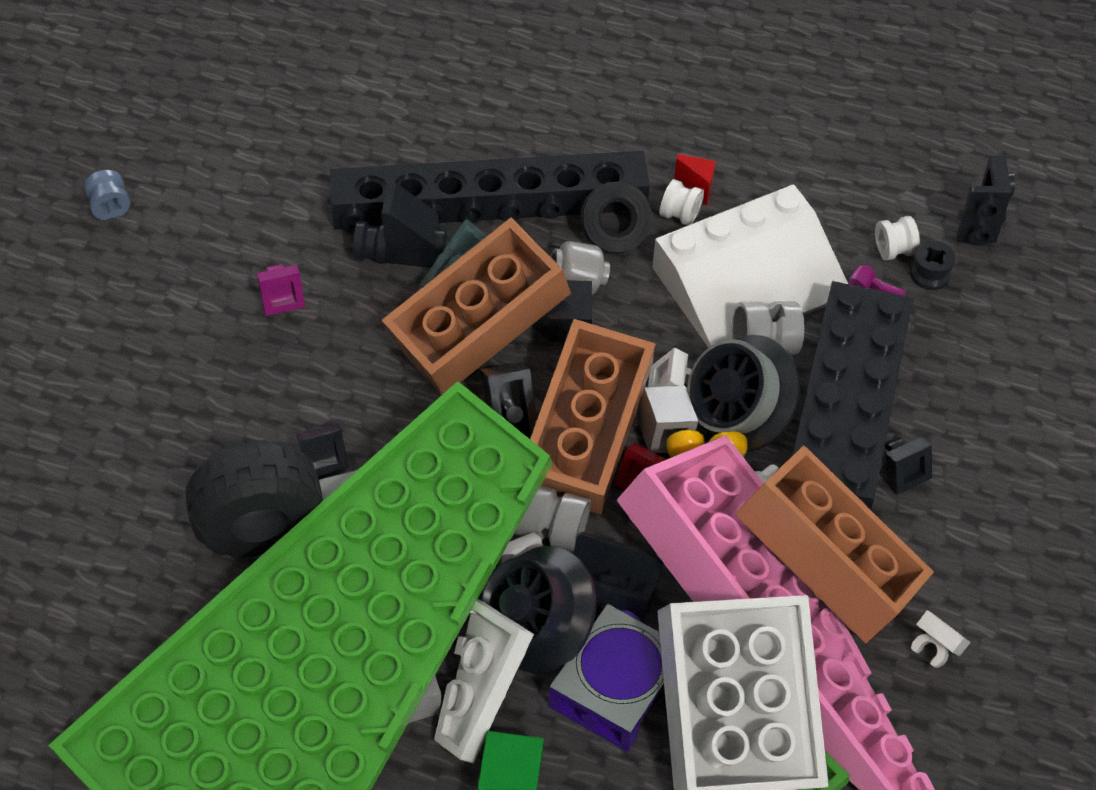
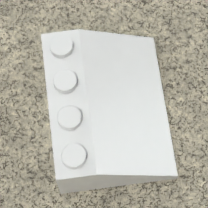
(747, 254)
(742, 695)

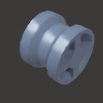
(106, 194)

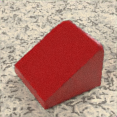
(695, 173)

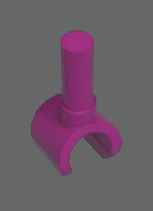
(866, 277)

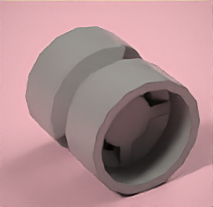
(780, 321)
(556, 517)

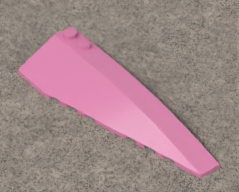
(691, 523)

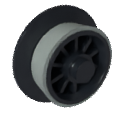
(745, 388)

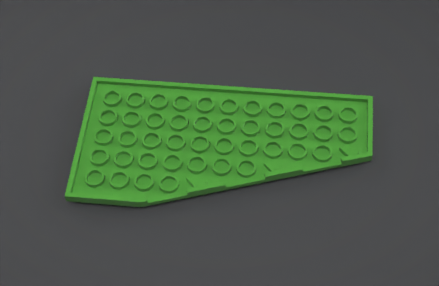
(331, 632)

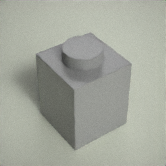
(664, 413)

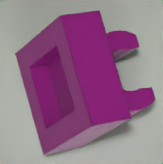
(280, 289)

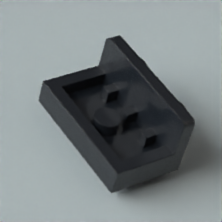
(987, 204)
(620, 572)

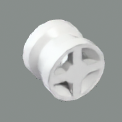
(681, 202)
(897, 237)

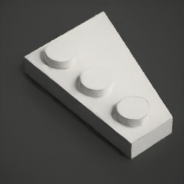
(485, 671)

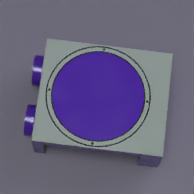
(611, 678)

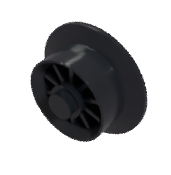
(550, 597)

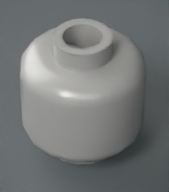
(582, 263)

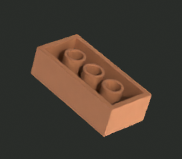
(477, 306)
(591, 409)
(834, 544)

